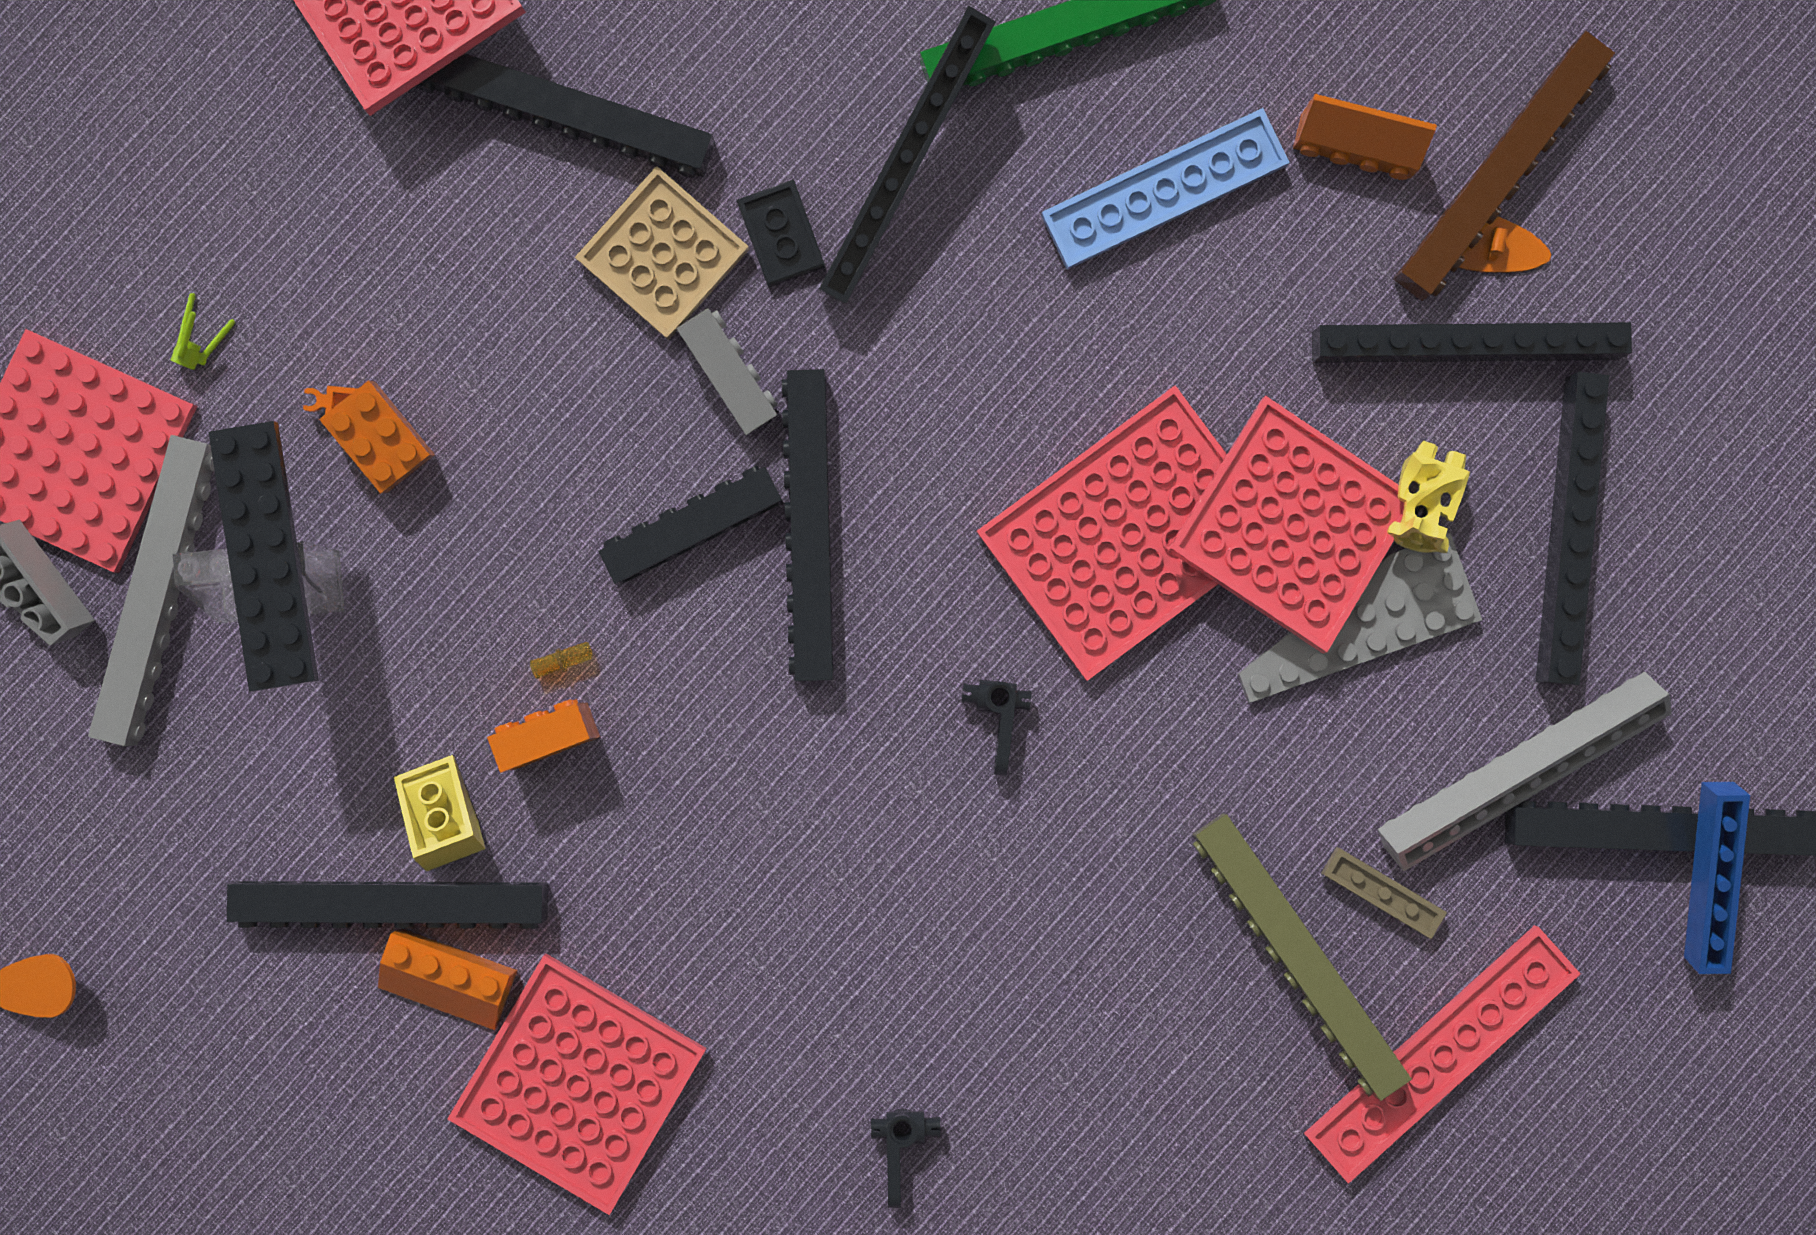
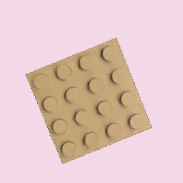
(662, 253)

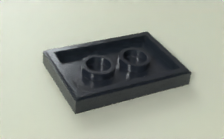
(781, 233)

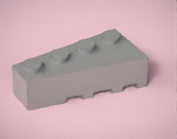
(727, 371)
(37, 588)

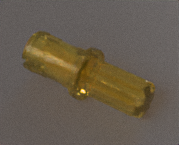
(561, 659)

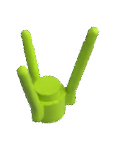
(187, 352)

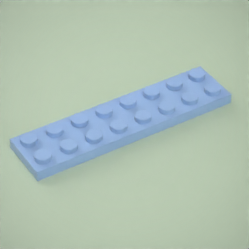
(1164, 188)

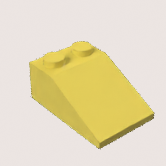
(438, 814)

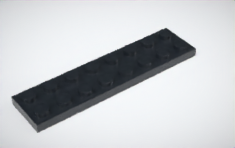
(263, 556)

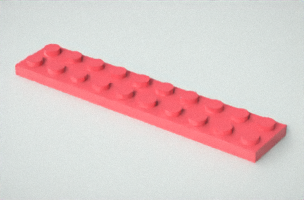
(1445, 1052)

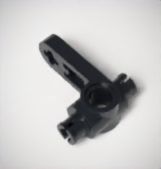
(981, 697)
(884, 1128)

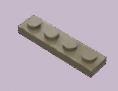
(1383, 892)

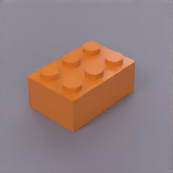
(377, 436)
(542, 735)

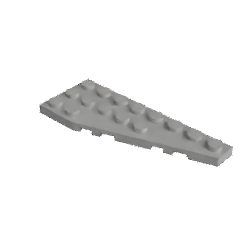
(1403, 604)

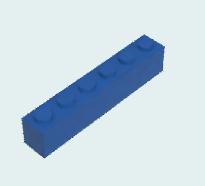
(1716, 877)

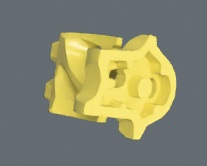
(1433, 480)

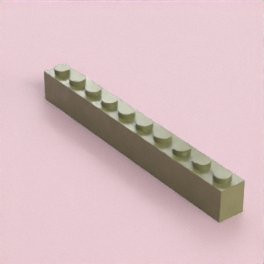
(1302, 958)

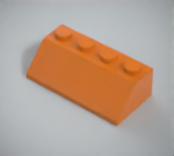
(1363, 137)
(445, 978)

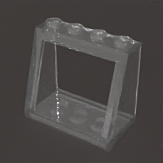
(208, 582)

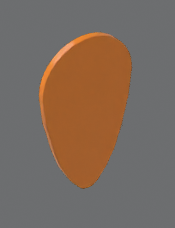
(1505, 249)
(38, 986)

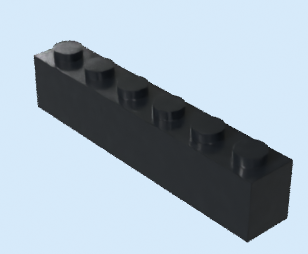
(690, 526)

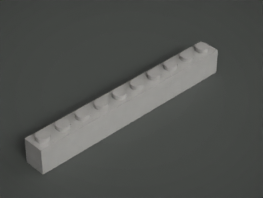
(152, 593)
(1525, 770)

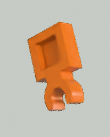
(328, 401)

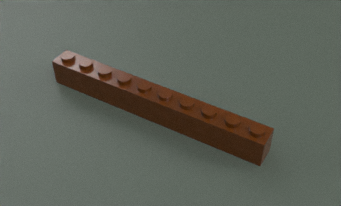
(1503, 167)

